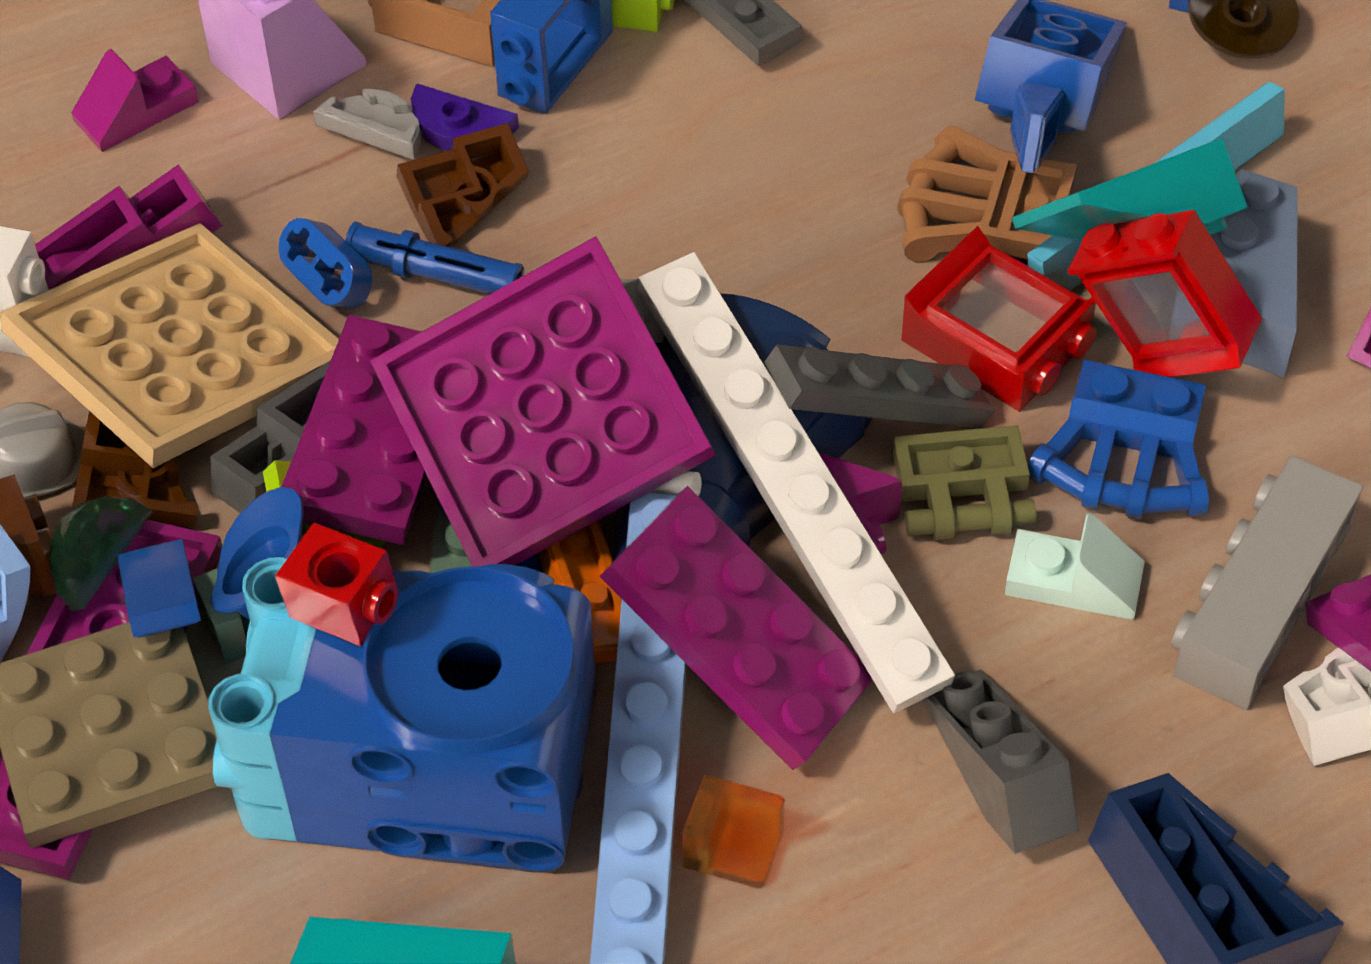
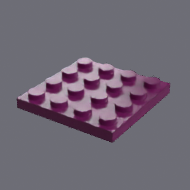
(541, 408)

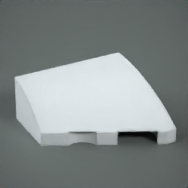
(1332, 708)

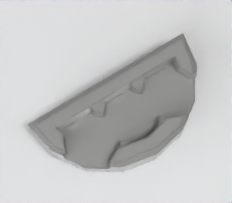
(375, 119)

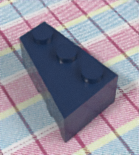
(1198, 886)

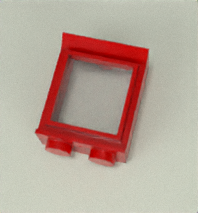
(1168, 294)
(997, 320)

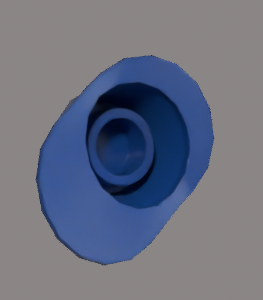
(261, 531)

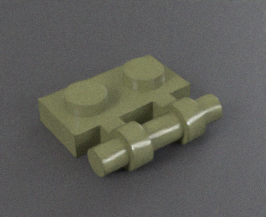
(963, 465)

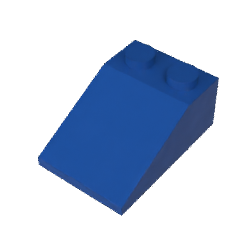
(1050, 48)

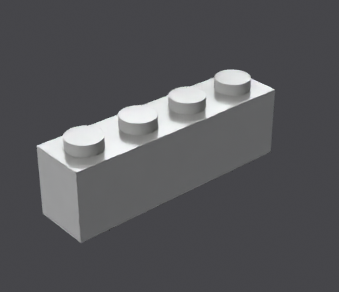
(1266, 581)

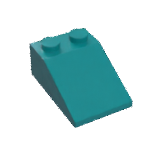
(1188, 181)

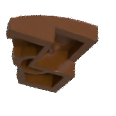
(462, 185)
(116, 471)

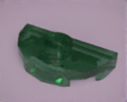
(88, 545)

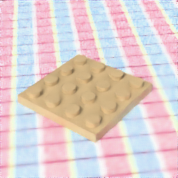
(171, 342)

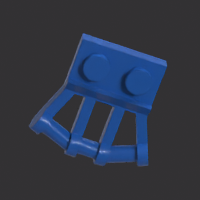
(1134, 413)

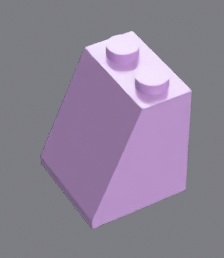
(278, 49)

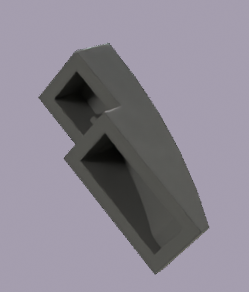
(280, 423)

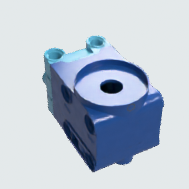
(430, 740)

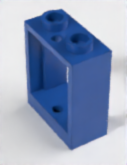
(545, 46)

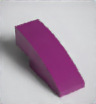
(124, 225)

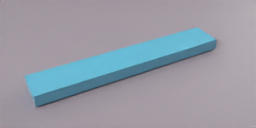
(1245, 131)

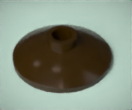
(1261, 32)

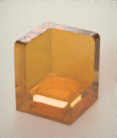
(733, 831)

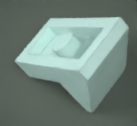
(1085, 575)

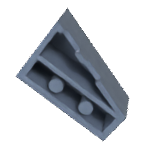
(1263, 256)

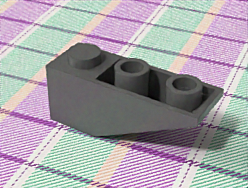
(1006, 762)

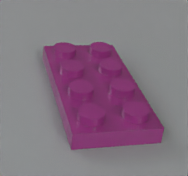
(354, 453)
(738, 627)

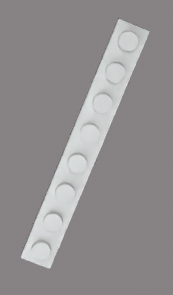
(796, 484)

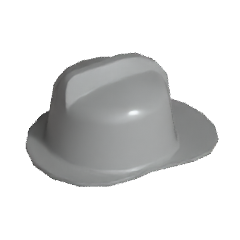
(39, 448)

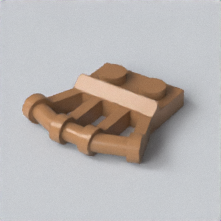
(999, 179)

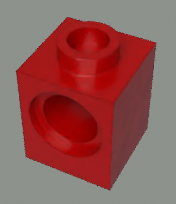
(338, 584)

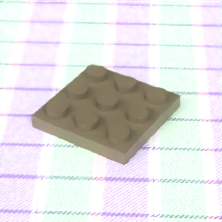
(103, 730)

